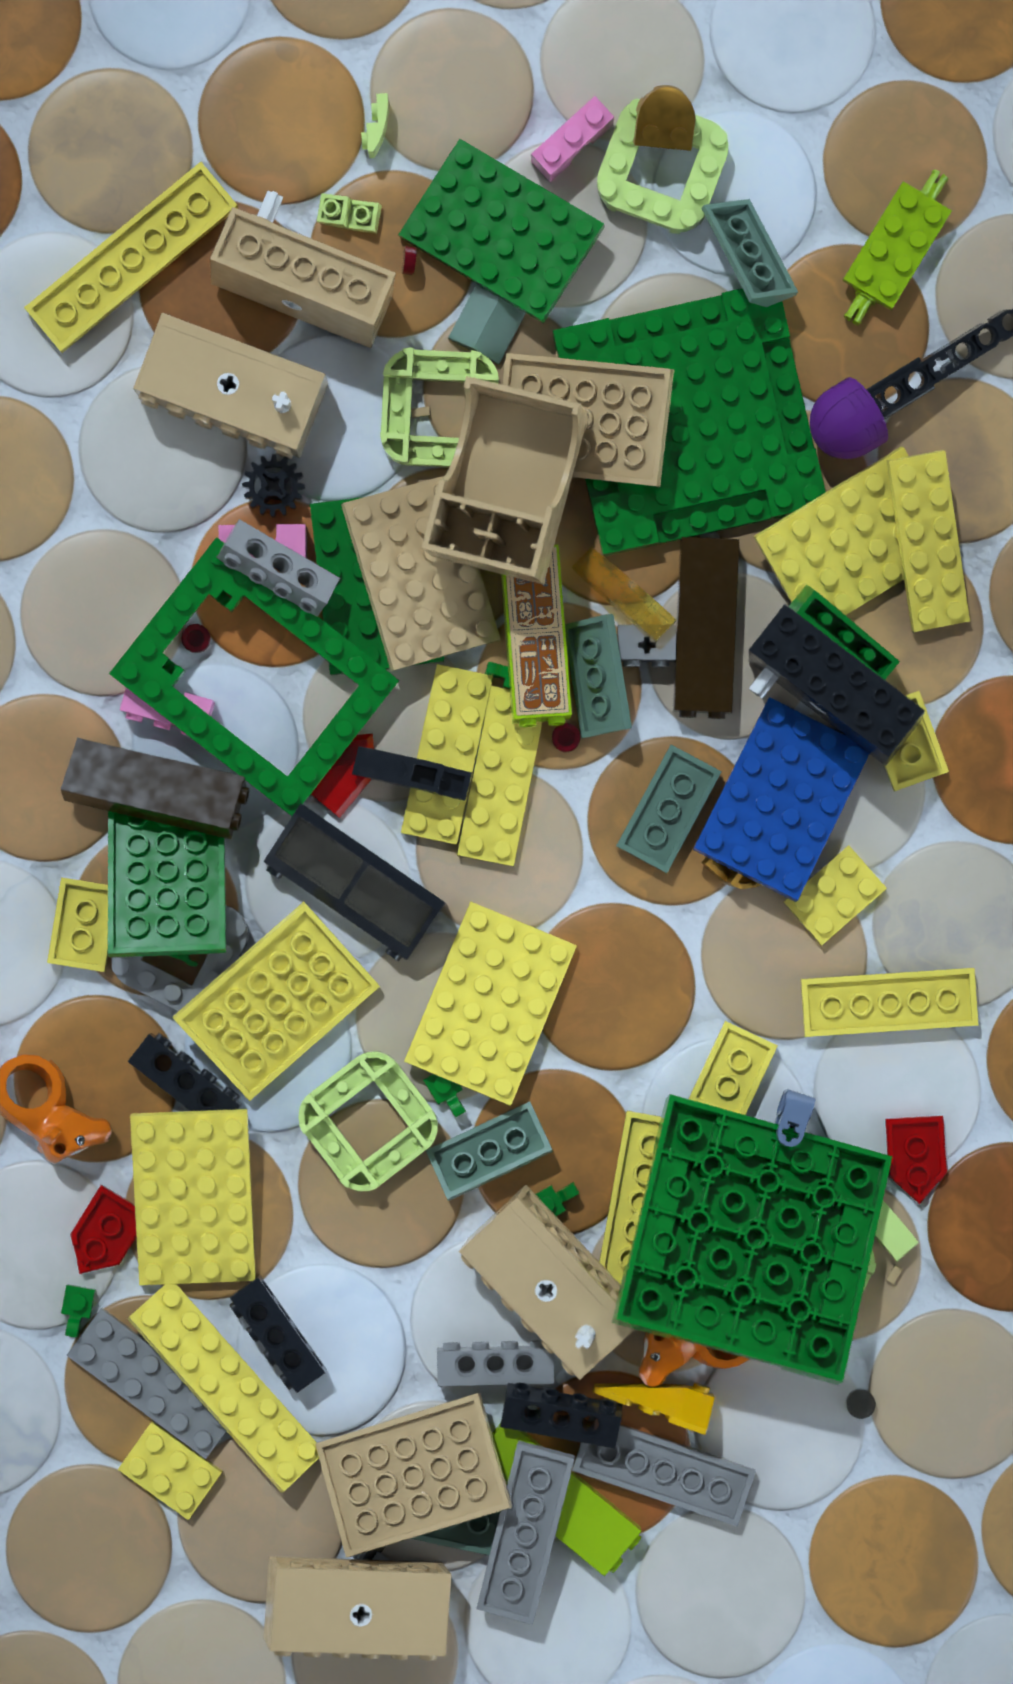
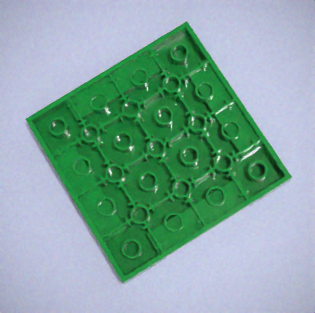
(734, 425)
(753, 1240)

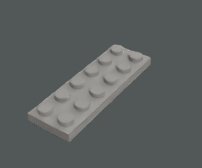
(145, 1380)
(669, 1473)
(526, 1532)

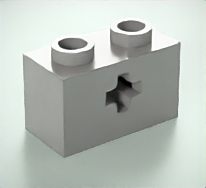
(632, 635)

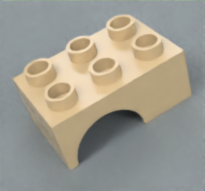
(506, 481)

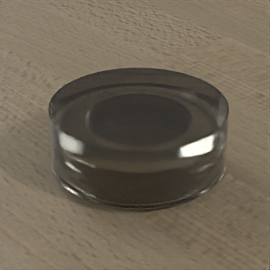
(860, 1403)

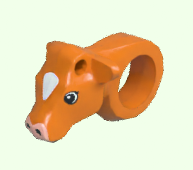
(53, 1125)
(667, 1354)

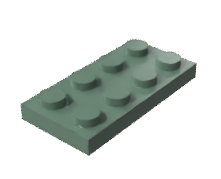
(597, 676)
(668, 808)

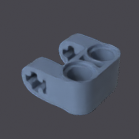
(793, 1111)

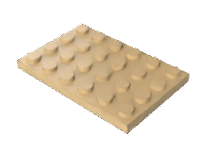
(623, 406)
(418, 600)
(413, 1475)

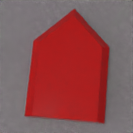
(339, 786)
(916, 1153)
(104, 1231)

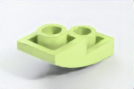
(376, 131)
(349, 213)
(894, 1234)

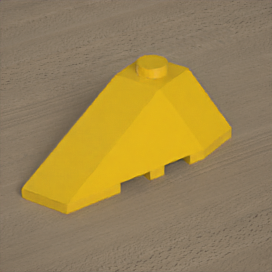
(681, 1403)

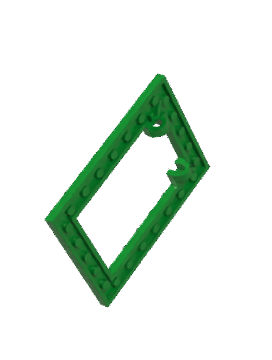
(154, 675)

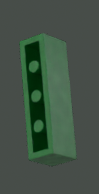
(843, 631)

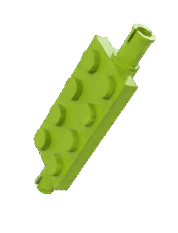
(896, 246)

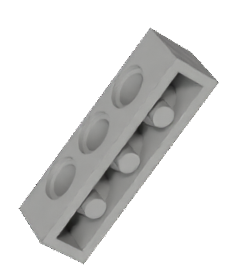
(292, 566)
(481, 1374)

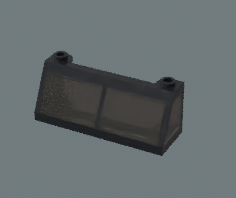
(354, 882)

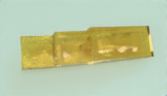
(624, 594)

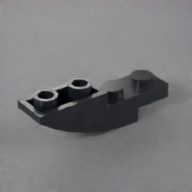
(411, 773)

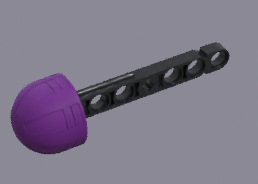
(850, 419)

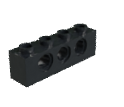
(146, 1062)
(293, 1376)
(571, 1426)

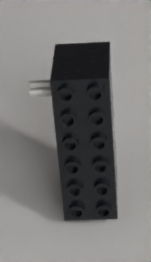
(833, 685)

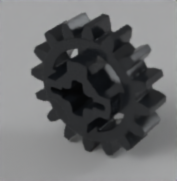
(264, 495)

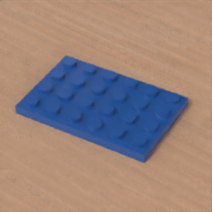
(782, 799)

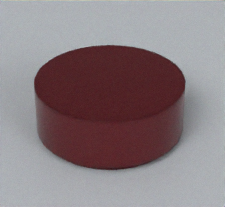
(409, 260)
(196, 638)
(566, 737)

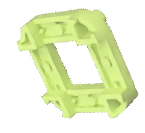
(648, 204)
(397, 401)
(336, 1149)

